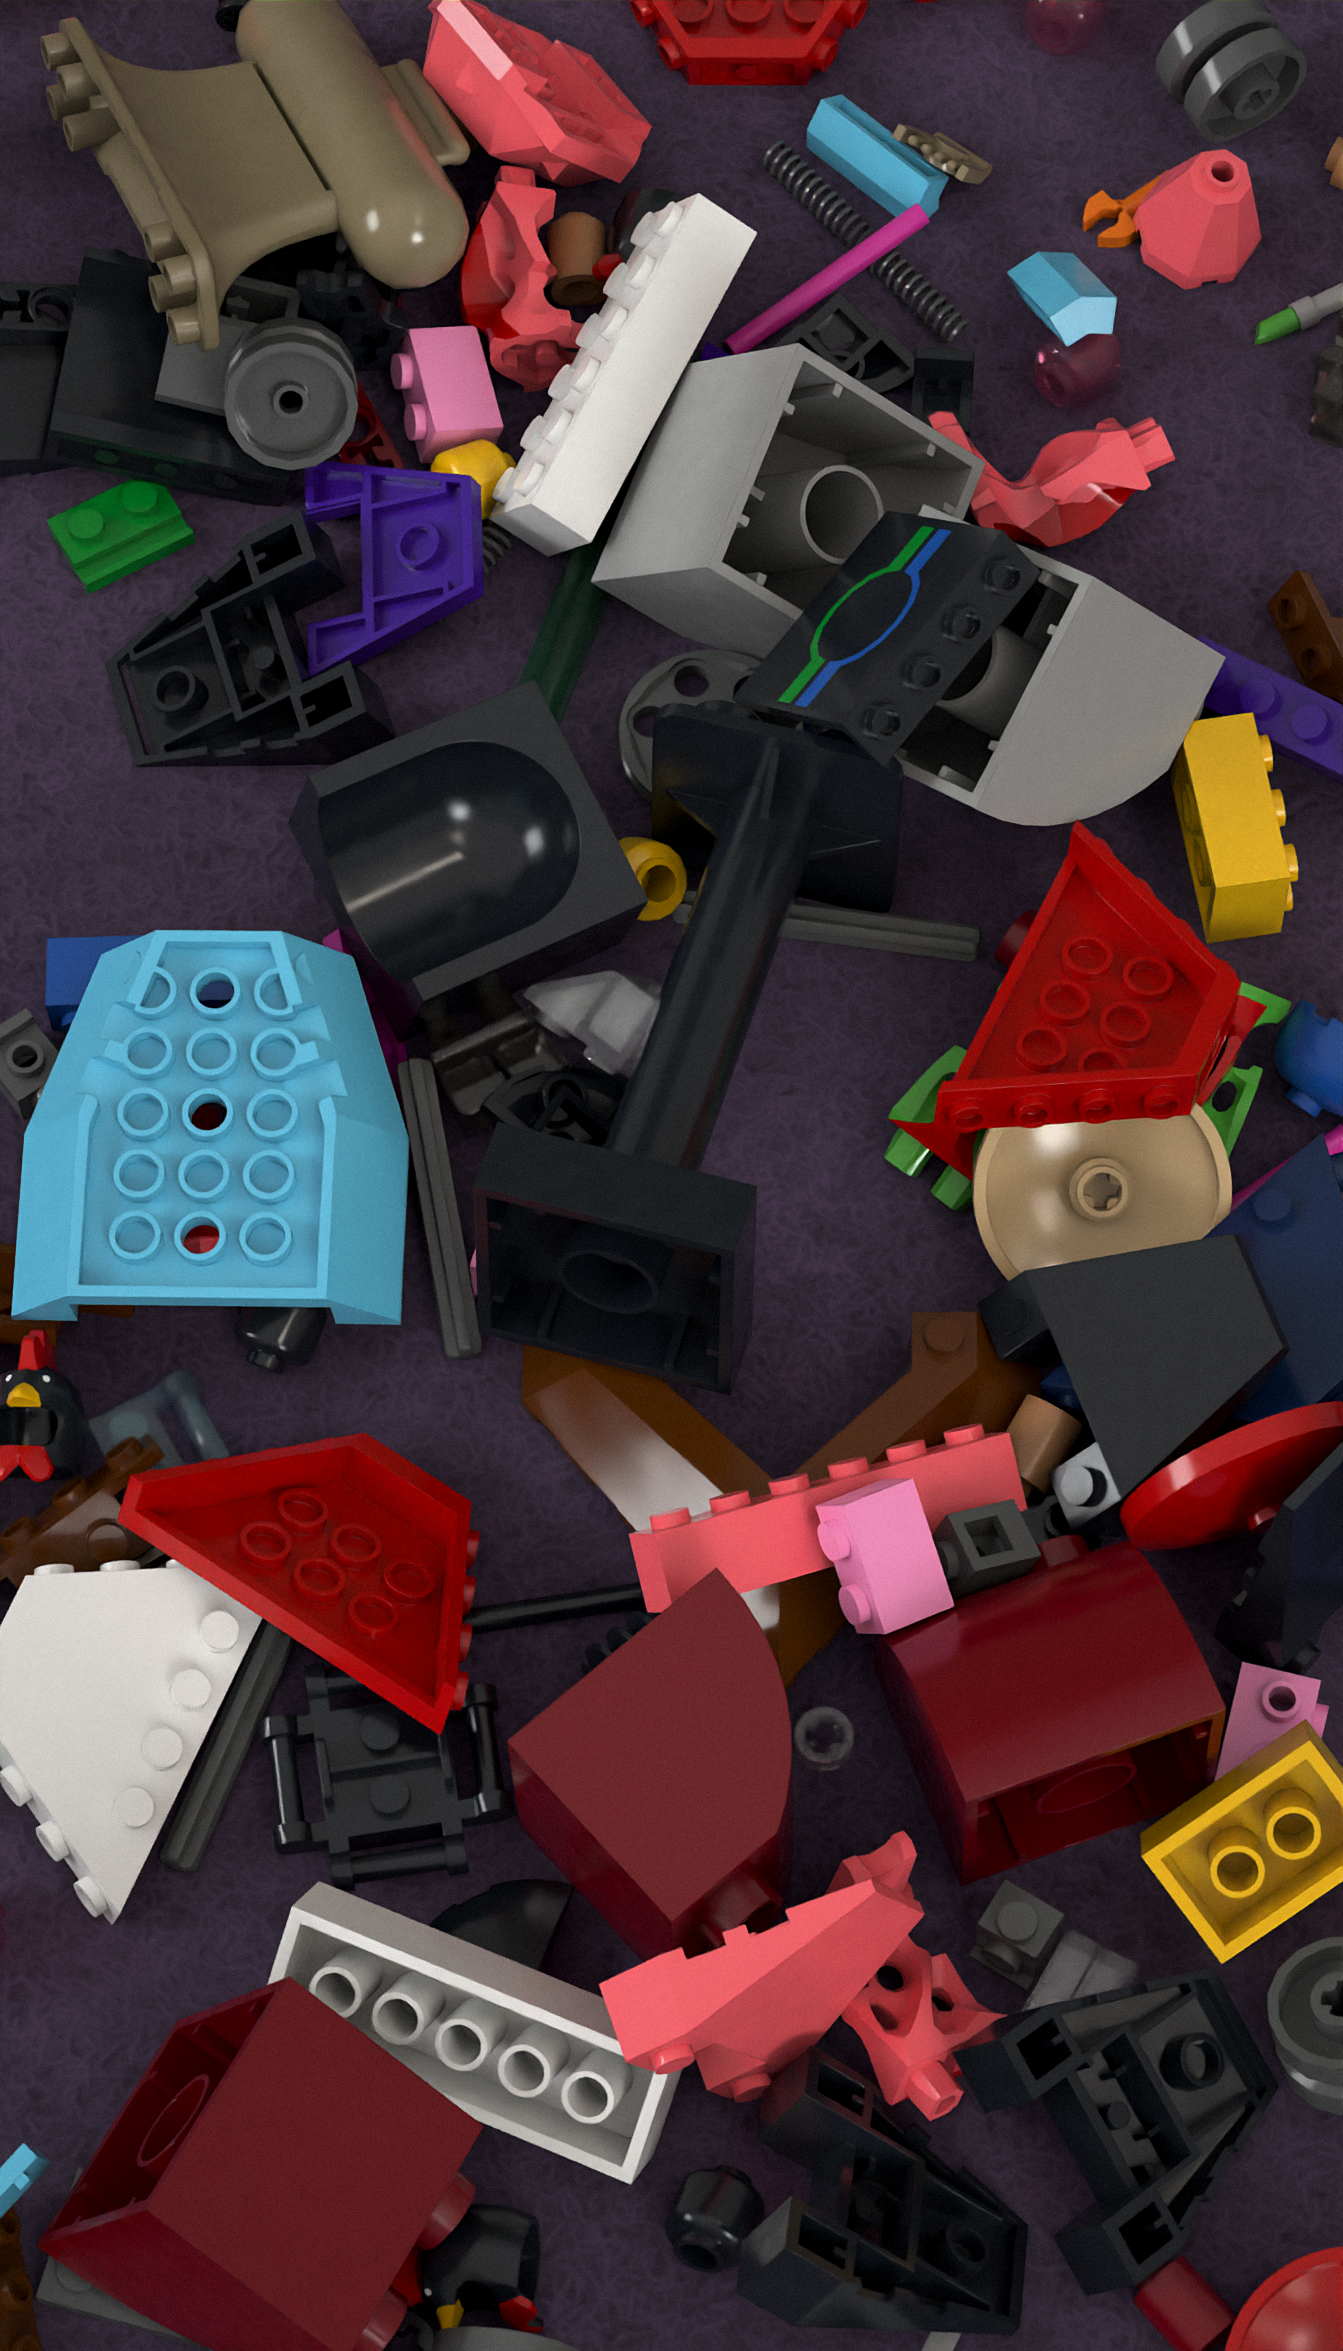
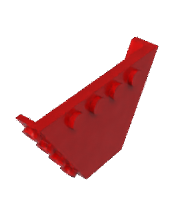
(748, 38)
(1100, 1011)
(335, 1551)

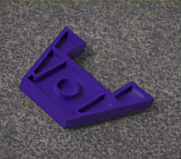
(415, 554)

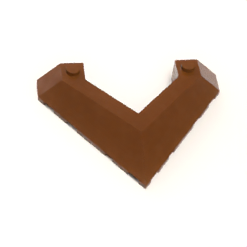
(662, 1455)

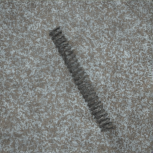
(919, 285)

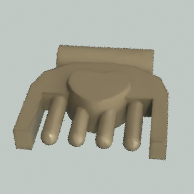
(945, 154)

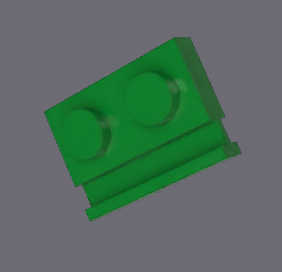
(120, 532)

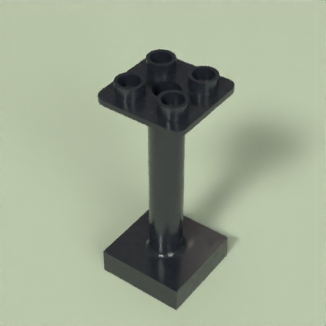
(627, 1243)

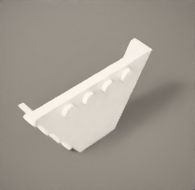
(108, 1705)

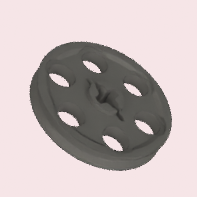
(722, 669)

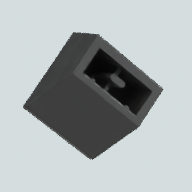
(198, 377)

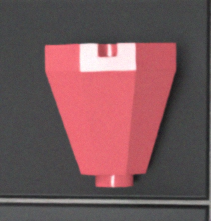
(1200, 220)

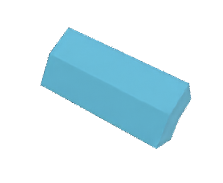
(873, 158)
(1065, 295)

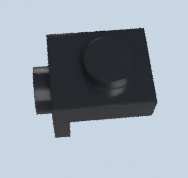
(943, 383)

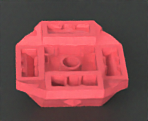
(531, 97)

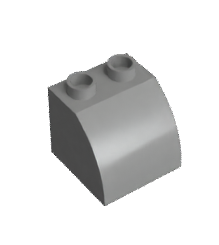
(764, 490)
(1062, 704)

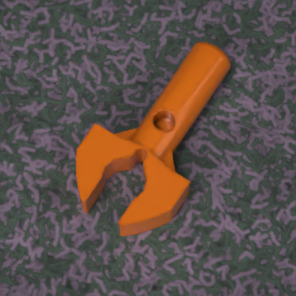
(1102, 206)

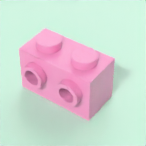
(445, 389)
(883, 1556)
(1264, 1709)

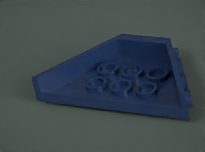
(1297, 1250)

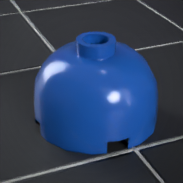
(1311, 1060)

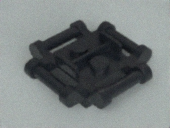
(383, 1782)

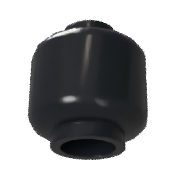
(280, 1335)
(713, 2217)

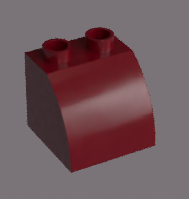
(1052, 1707)
(669, 1779)
(268, 2181)

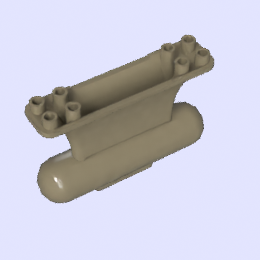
(267, 155)

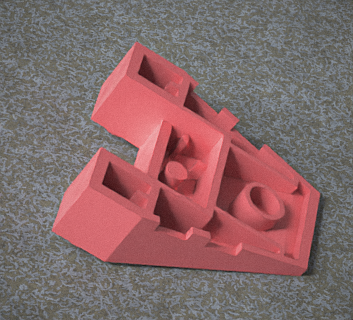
(761, 1994)

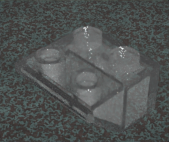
(603, 1011)

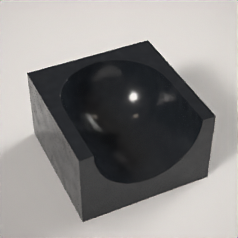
(466, 859)

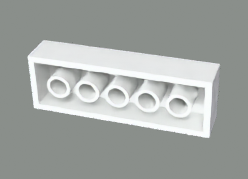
(620, 374)
(480, 2030)

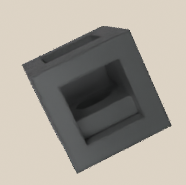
(20, 1044)
(973, 1549)
(1016, 1935)

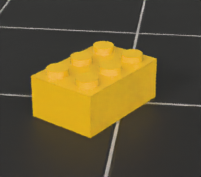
(1233, 828)
(1254, 1842)

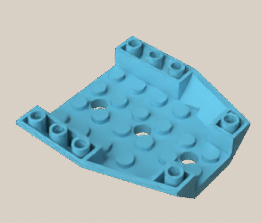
(295, 1177)

